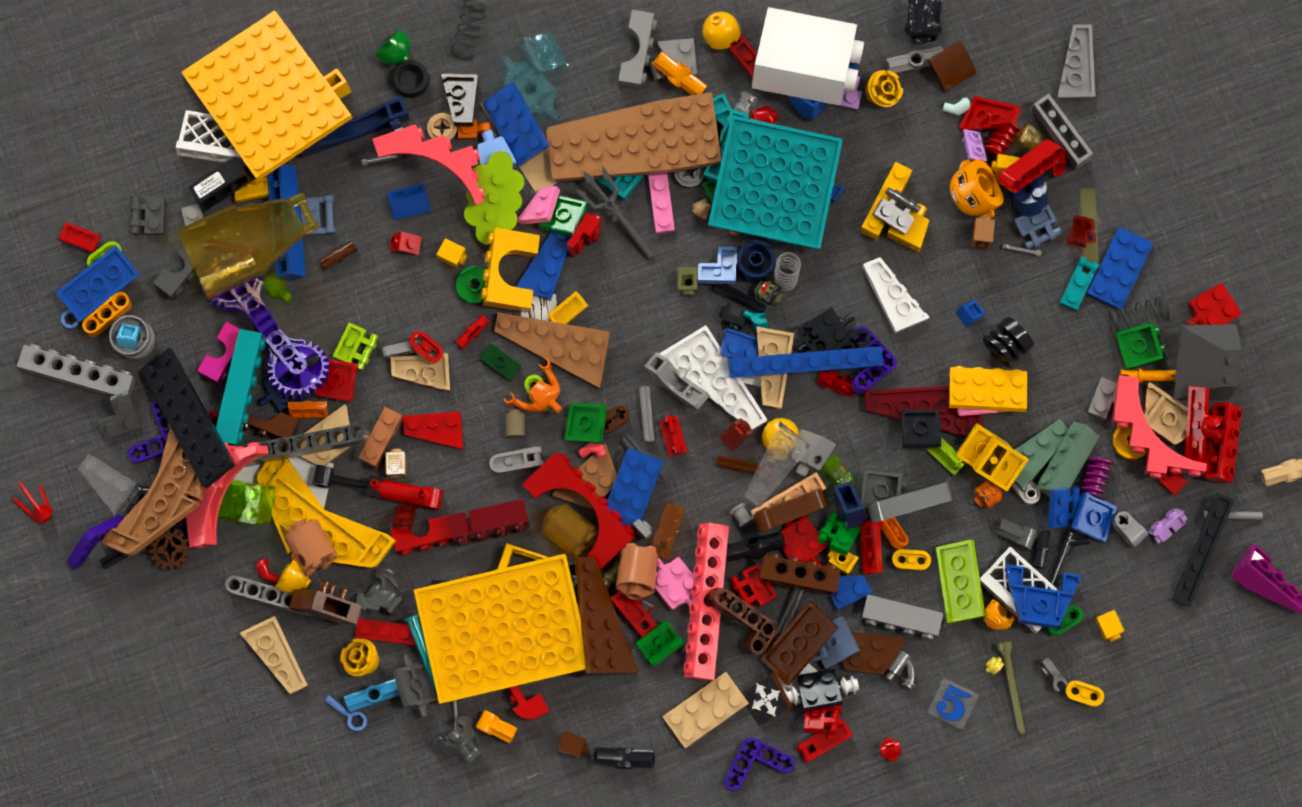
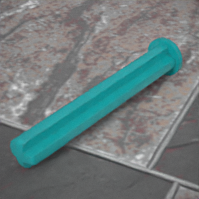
(418, 635)

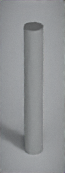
(1242, 515)

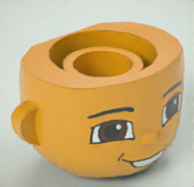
(976, 189)

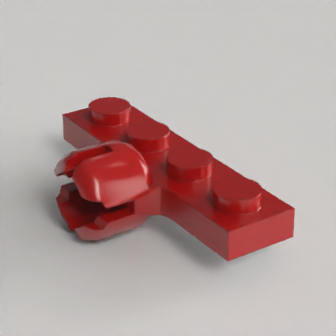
(1200, 424)

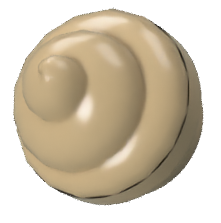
(701, 208)

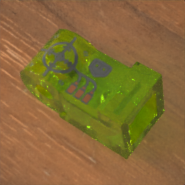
(837, 471)

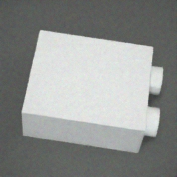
(807, 56)

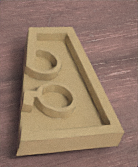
(419, 371)

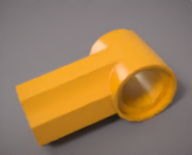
(492, 725)

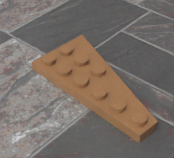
(568, 346)

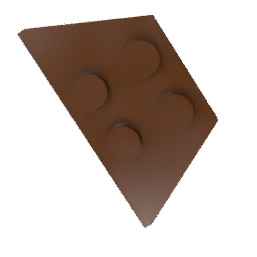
(875, 653)

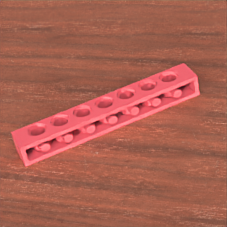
(710, 629)

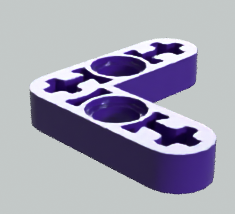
(882, 371)
(164, 431)
(89, 541)
(757, 755)

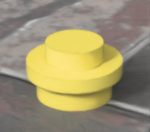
(994, 665)

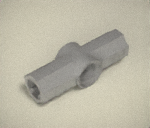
(904, 64)

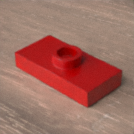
(79, 237)
(1173, 482)

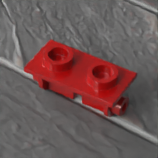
(830, 380)
(673, 435)

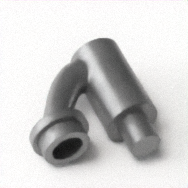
(897, 666)

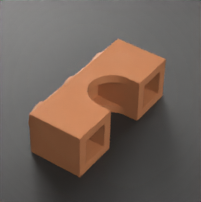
(383, 431)

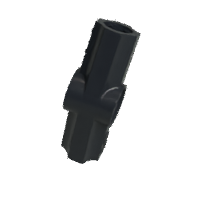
(624, 757)

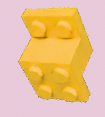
(991, 457)

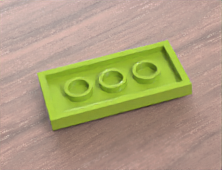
(960, 581)

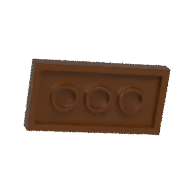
(799, 643)

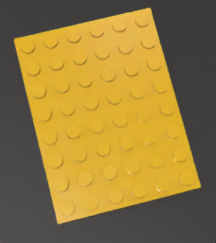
(266, 95)
(501, 628)

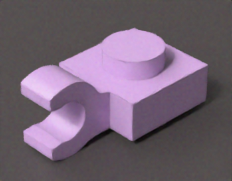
(852, 100)

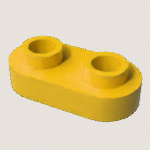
(911, 558)
(1084, 693)

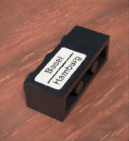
(220, 183)

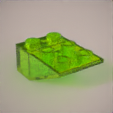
(248, 502)

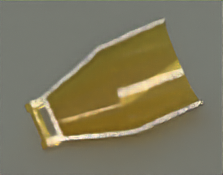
(244, 241)

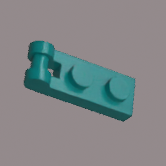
(1078, 284)

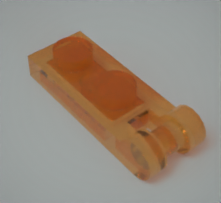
(668, 528)

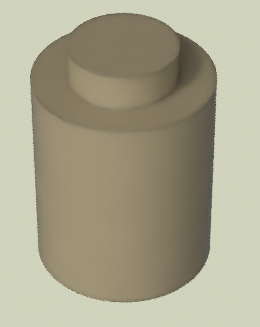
(515, 424)

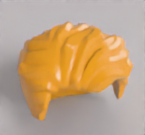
(996, 616)

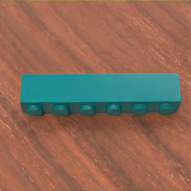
(239, 386)

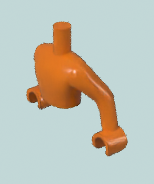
(541, 394)

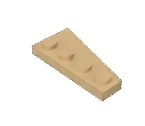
(773, 343)
(272, 647)

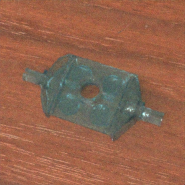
(523, 75)

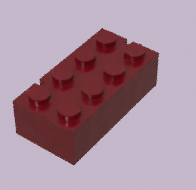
(489, 522)

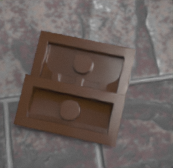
(952, 66)

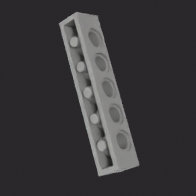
(32, 353)

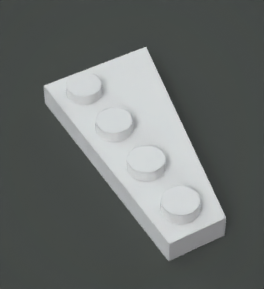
(893, 297)

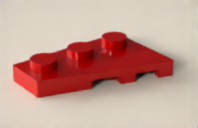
(989, 115)
(436, 428)

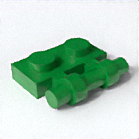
(843, 539)

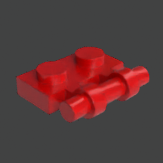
(762, 591)
(816, 720)

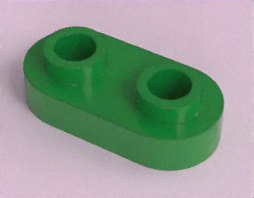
(1066, 622)

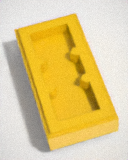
(253, 190)
(568, 309)

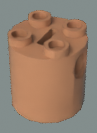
(310, 546)
(637, 571)

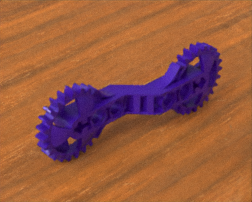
(298, 348)

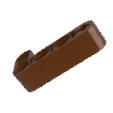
(790, 510)
(741, 616)

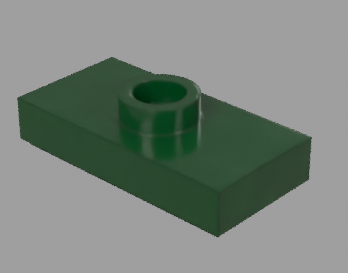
(500, 362)

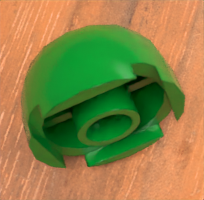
(394, 49)

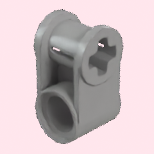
(1130, 530)

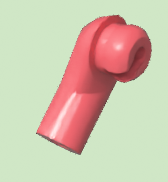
(592, 448)

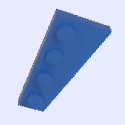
(546, 267)

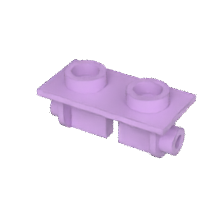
(974, 145)
(1173, 519)

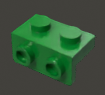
(659, 643)

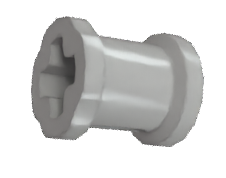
(741, 515)

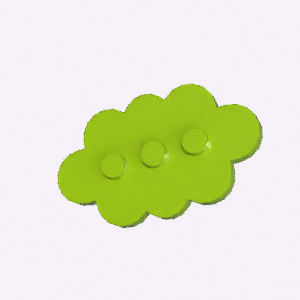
(501, 199)

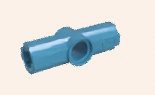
(361, 698)

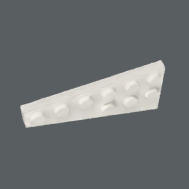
(700, 363)

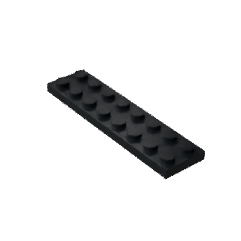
(188, 418)

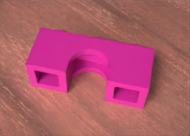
(217, 368)

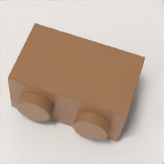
(982, 234)

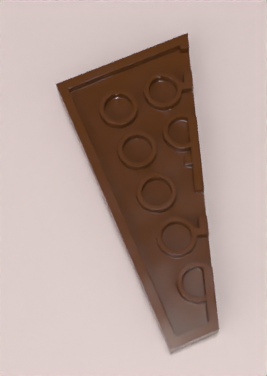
(602, 635)

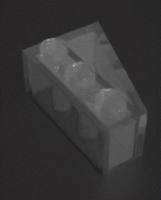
(108, 483)

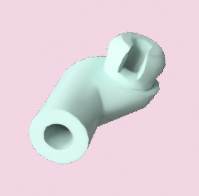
(957, 109)

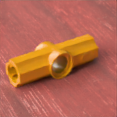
(679, 74)

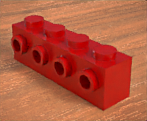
(1223, 452)

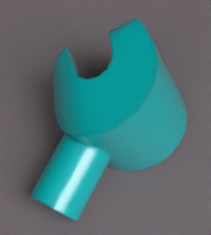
(756, 319)

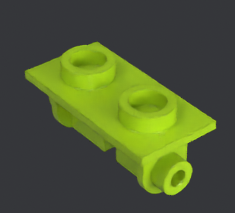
(947, 457)

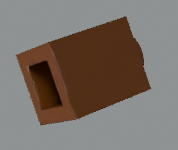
(572, 745)

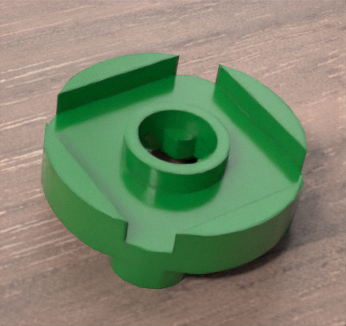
(464, 281)

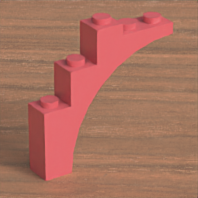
(409, 142)
(1159, 458)
(203, 520)

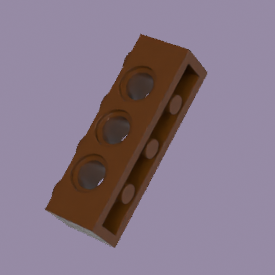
(827, 586)

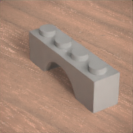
(632, 71)

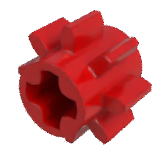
(890, 749)

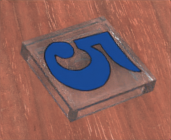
(953, 704)

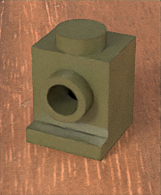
(684, 275)

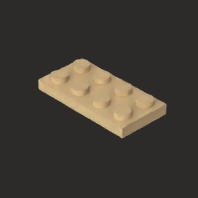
(705, 710)

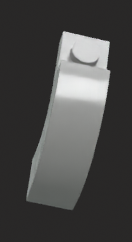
(675, 382)

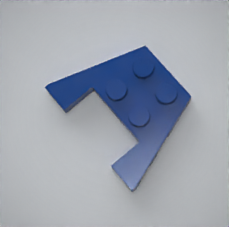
(1040, 605)

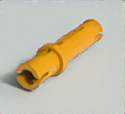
(1150, 375)

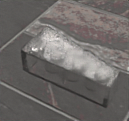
(778, 460)

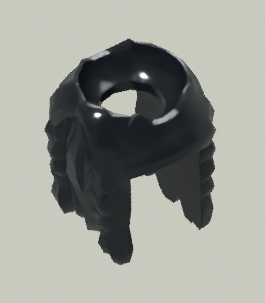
(924, 20)

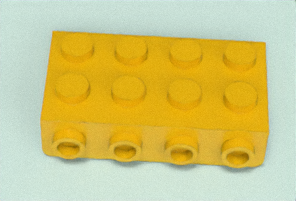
(988, 389)

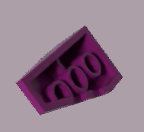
(1261, 577)

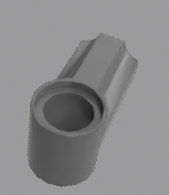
(1021, 536)

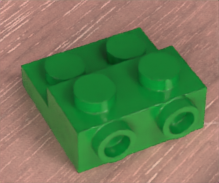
(1140, 346)

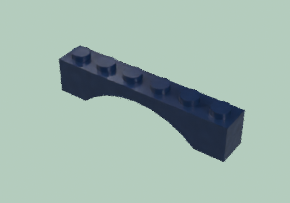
(362, 125)

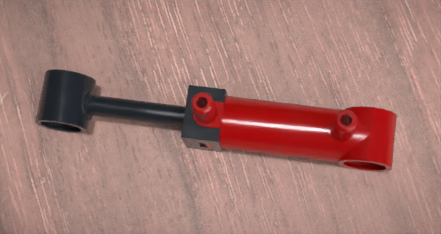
(380, 488)

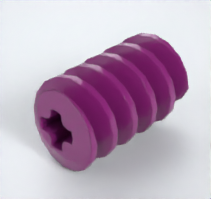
(1095, 476)

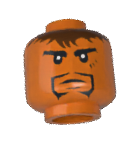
(988, 494)

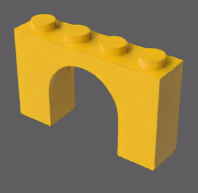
(496, 291)

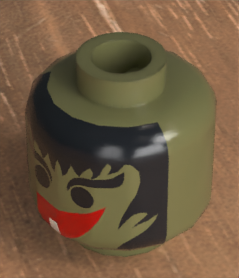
(768, 293)

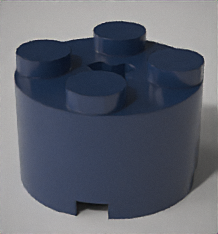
(1031, 198)
(748, 253)

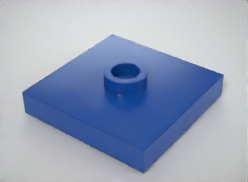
(1094, 517)

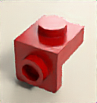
(405, 243)

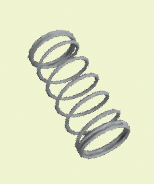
(795, 275)

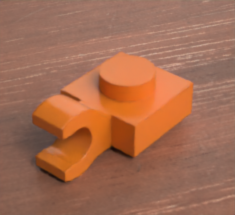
(471, 133)

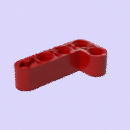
(1043, 158)

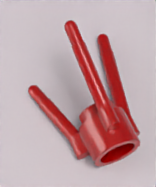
(41, 512)

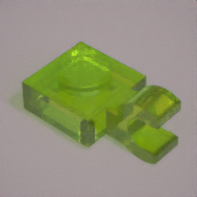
(276, 287)

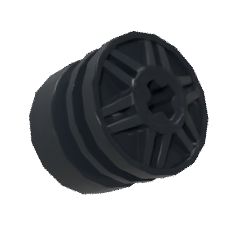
(1006, 343)

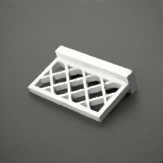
(202, 151)
(1001, 594)

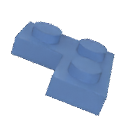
(722, 272)

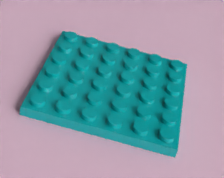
(775, 182)

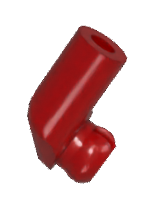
(264, 573)

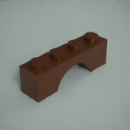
(278, 427)

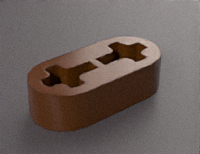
(615, 423)

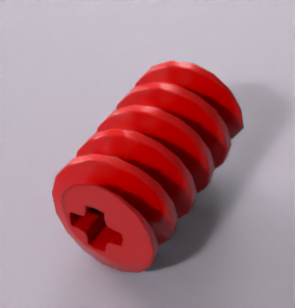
(999, 140)

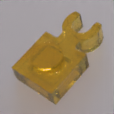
(1029, 137)

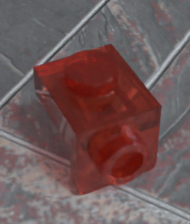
(1080, 231)

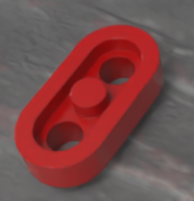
(427, 345)

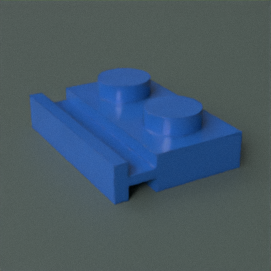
(738, 345)

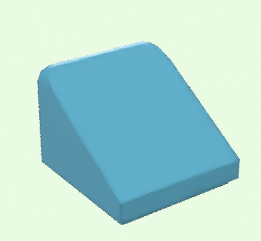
(128, 336)

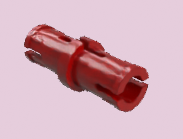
(472, 331)

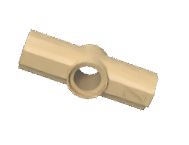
(1284, 472)

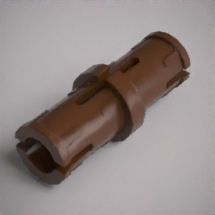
(338, 255)

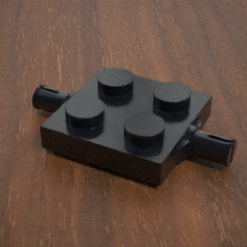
(830, 327)

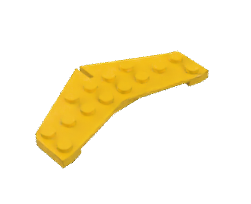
(295, 501)

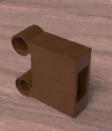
(325, 604)

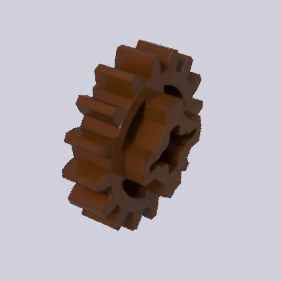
(178, 548)

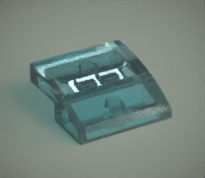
(543, 53)

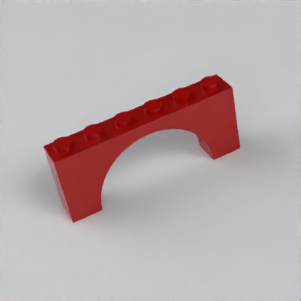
(612, 533)

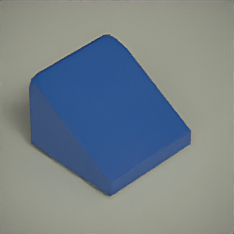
(970, 313)

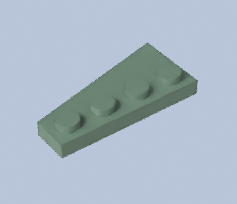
(1039, 452)

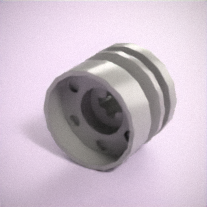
(145, 341)

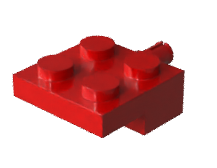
(1213, 307)

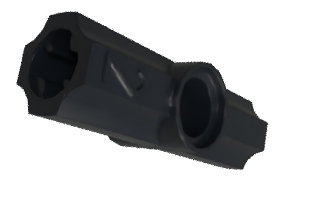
(755, 546)

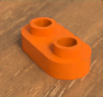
(894, 533)

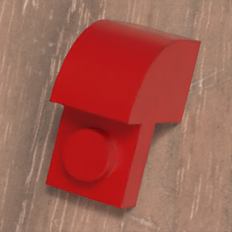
(528, 710)

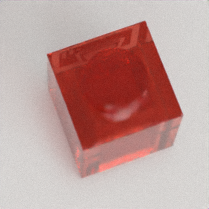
(736, 434)

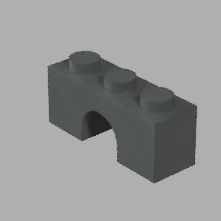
(173, 283)

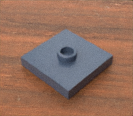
(840, 645)

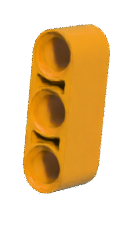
(97, 316)

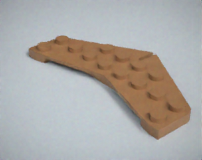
(162, 505)

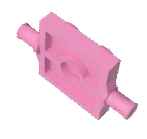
(674, 583)

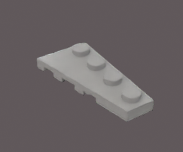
(1078, 70)

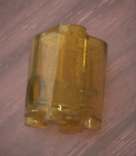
(568, 529)

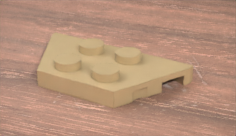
(1165, 415)
(336, 419)

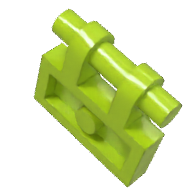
(350, 343)

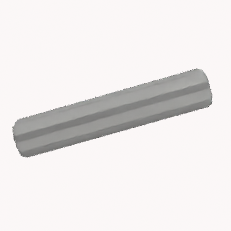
(646, 411)

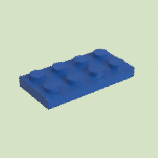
(516, 124)
(1120, 268)
(97, 283)
(634, 485)

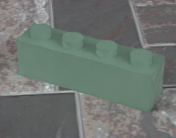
(1068, 458)

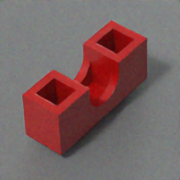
(438, 535)

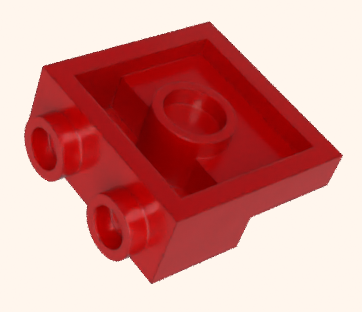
(586, 232)

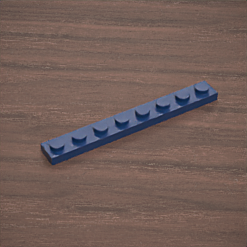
(805, 362)

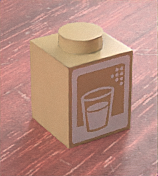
(396, 464)

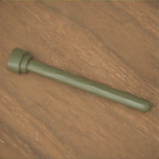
(1005, 651)

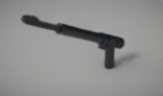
(1066, 548)

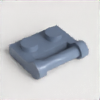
(314, 206)

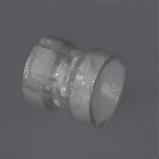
(745, 103)

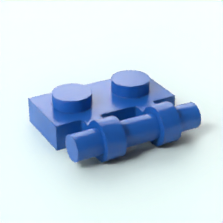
(1059, 506)

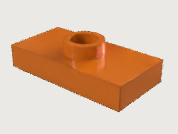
(308, 409)

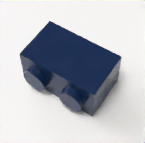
(849, 505)

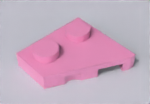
(540, 207)

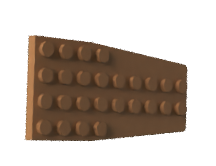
(637, 140)

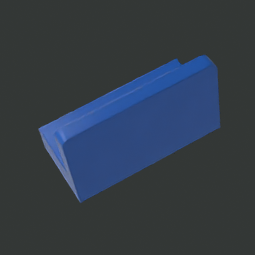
(409, 201)

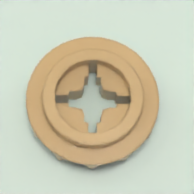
(436, 121)

